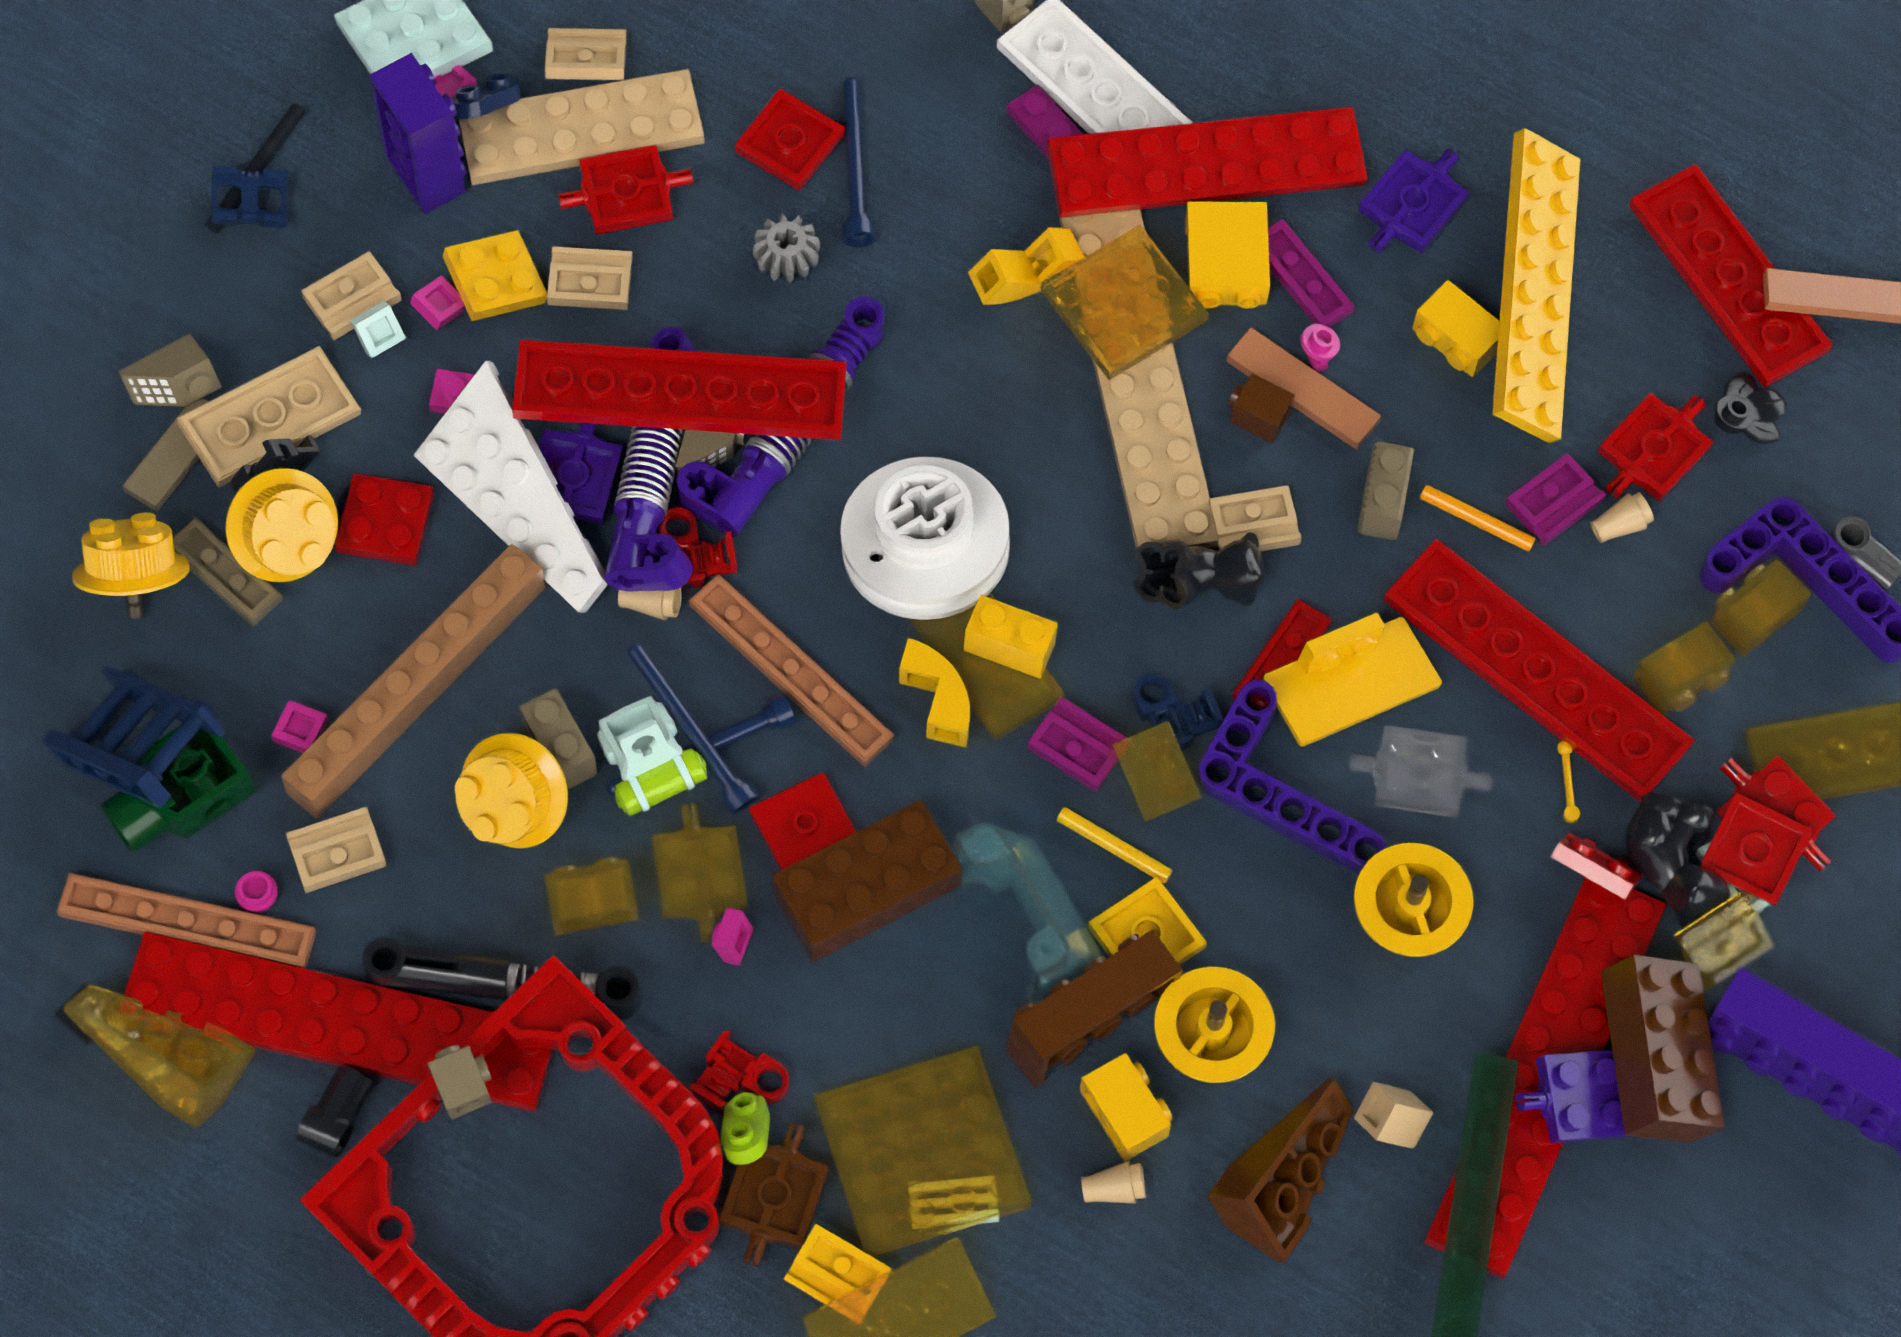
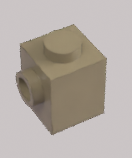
(461, 1080)

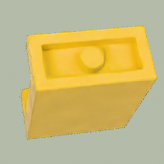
(1228, 253)

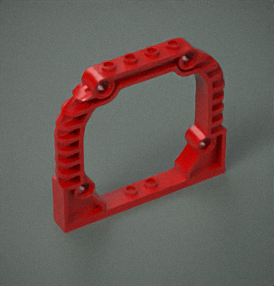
(542, 1013)

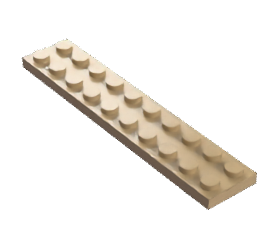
(1150, 425)

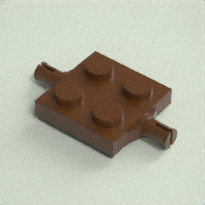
(775, 1197)

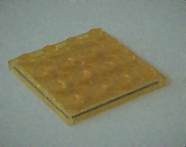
(922, 1151)

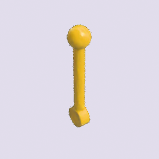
(1571, 813)

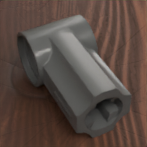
(1867, 552)

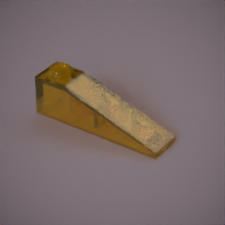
(171, 1061)

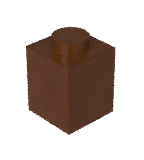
(1261, 407)

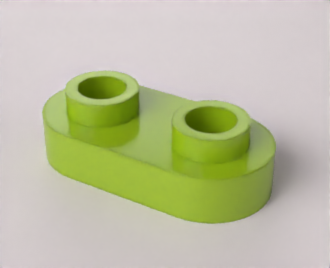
(745, 1128)

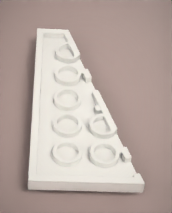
(509, 486)

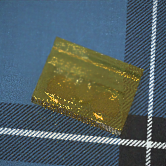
(1156, 771)
(1724, 939)

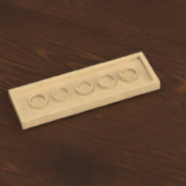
(582, 123)

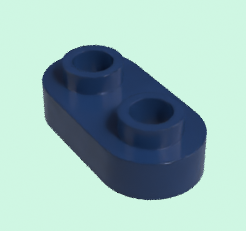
(485, 98)

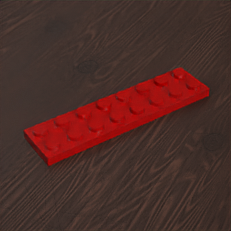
(1206, 162)
(679, 390)
(1539, 670)

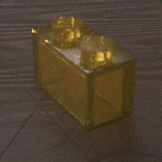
(1759, 607)
(1685, 669)
(591, 896)

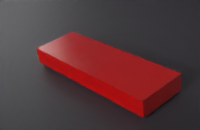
(1285, 646)

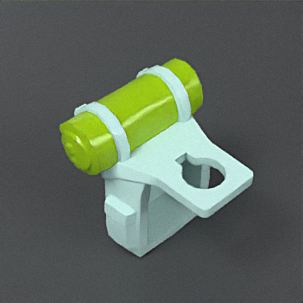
(648, 756)

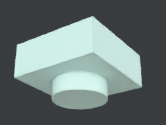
(377, 329)

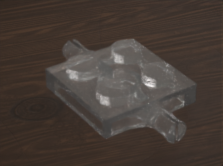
(1420, 771)

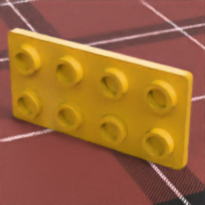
(1351, 677)

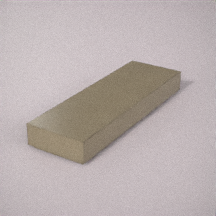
(163, 466)
(217, 568)

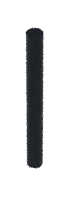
(262, 157)

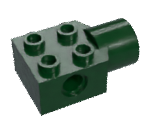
(202, 784)

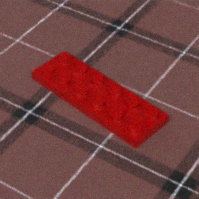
(1727, 274)

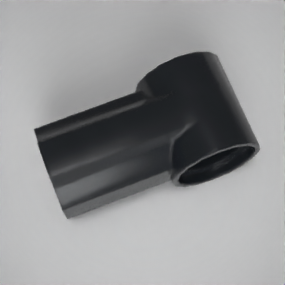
(330, 1122)

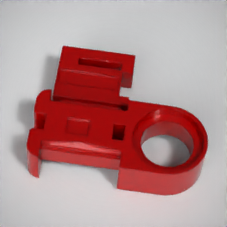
(704, 557)
(730, 1068)

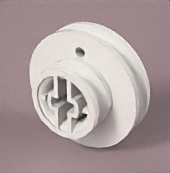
(935, 537)

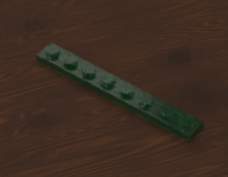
(1474, 1197)

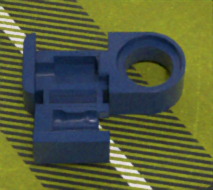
(1182, 719)

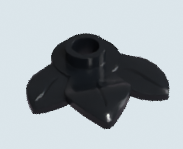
(1749, 410)

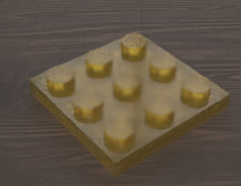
(1124, 302)

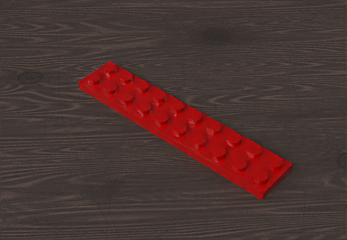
(323, 1016)
(1561, 1018)

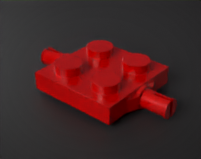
(626, 189)
(1655, 446)
(1784, 793)

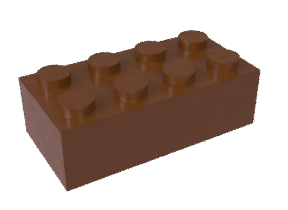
(867, 880)
(1662, 1049)

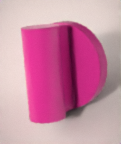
(1320, 345)

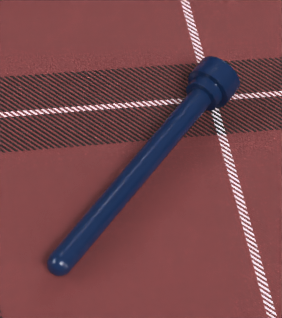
(858, 228)
(773, 715)
(736, 792)

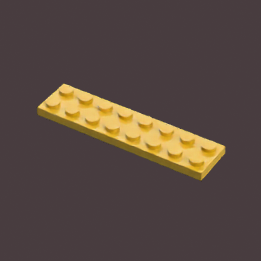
(1536, 286)

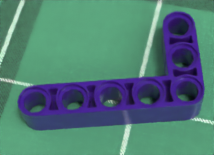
(1811, 569)
(1278, 794)

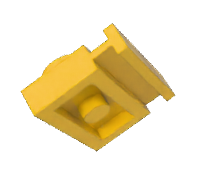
(831, 1266)

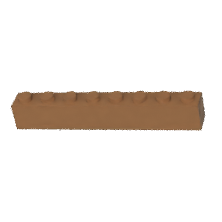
(413, 681)

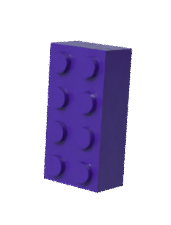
(419, 132)

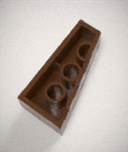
(1090, 1005)

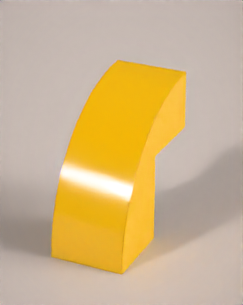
(1016, 274)
(950, 709)

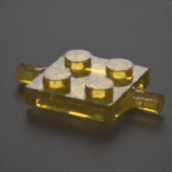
(699, 872)

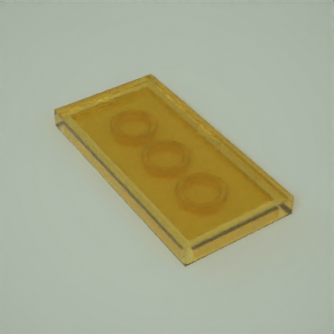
(995, 692)
(1835, 751)
(920, 1298)

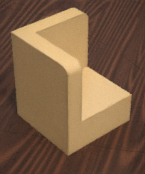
(1393, 1115)

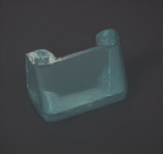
(1013, 860)

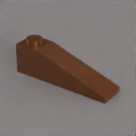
(1274, 1181)

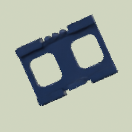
(249, 185)

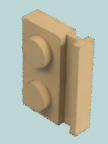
(585, 54)
(589, 278)
(349, 293)
(1263, 512)
(336, 849)

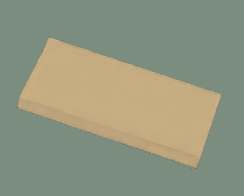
(281, 404)

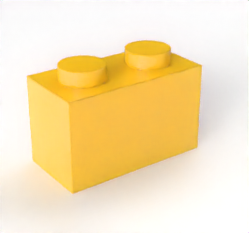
(1458, 329)
(1010, 636)
(1126, 1106)

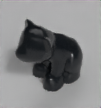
(1179, 572)
(1659, 845)

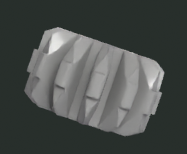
(786, 248)

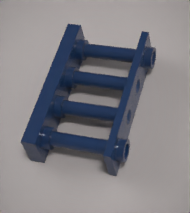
(122, 770)

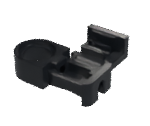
(275, 458)

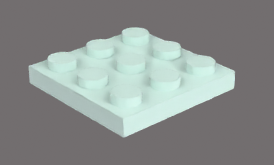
(433, 30)

